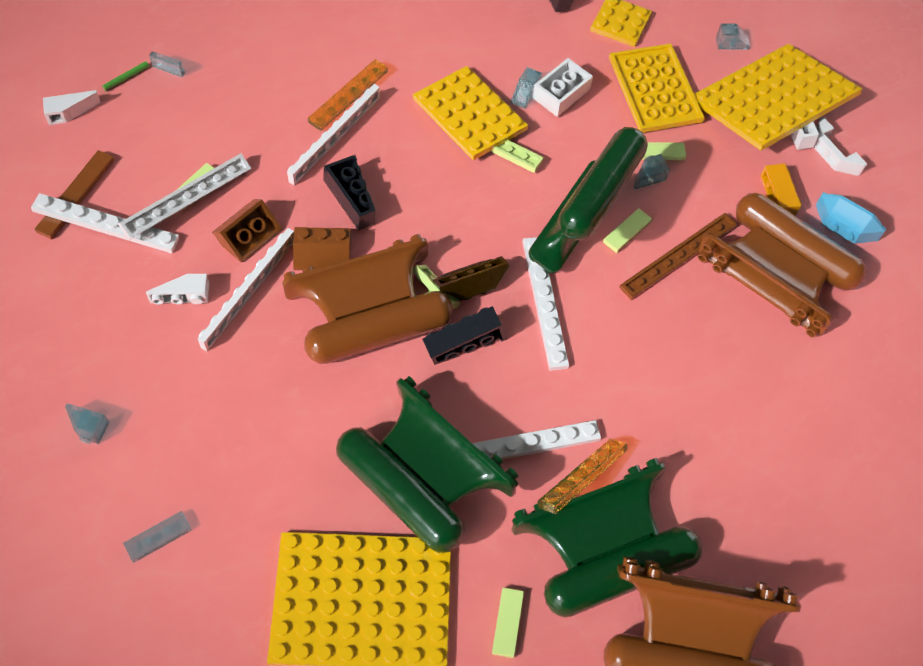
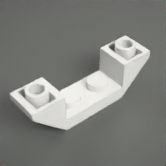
(851, 164)

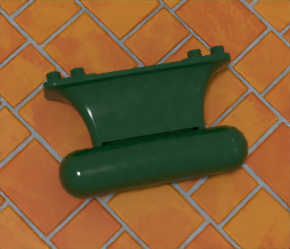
(589, 199)
(423, 468)
(597, 534)

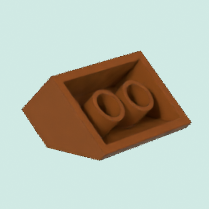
(247, 229)
(320, 247)

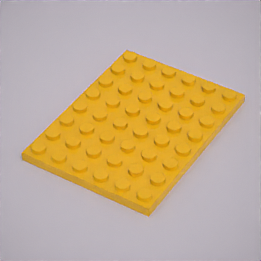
(775, 96)
(359, 602)

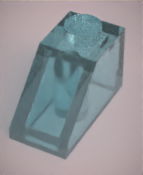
(732, 37)
(525, 87)
(652, 171)
(87, 424)

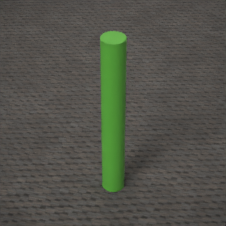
(125, 76)

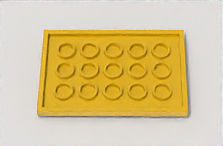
(656, 88)
(470, 112)

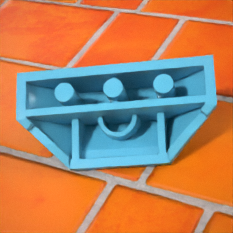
(848, 219)

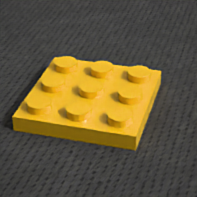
(621, 21)

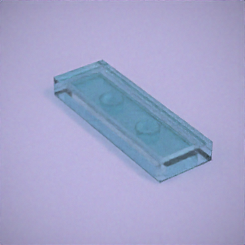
(157, 536)

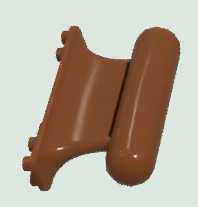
(784, 261)
(368, 301)
(695, 620)

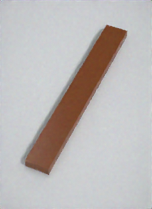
(675, 257)

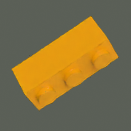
(780, 187)

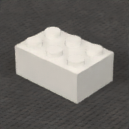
(562, 87)

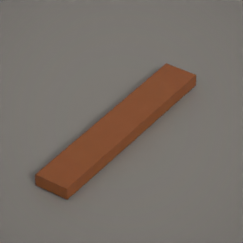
(77, 190)

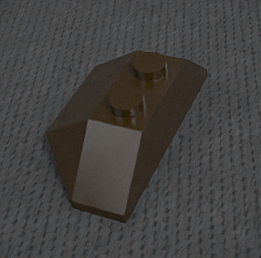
(473, 279)

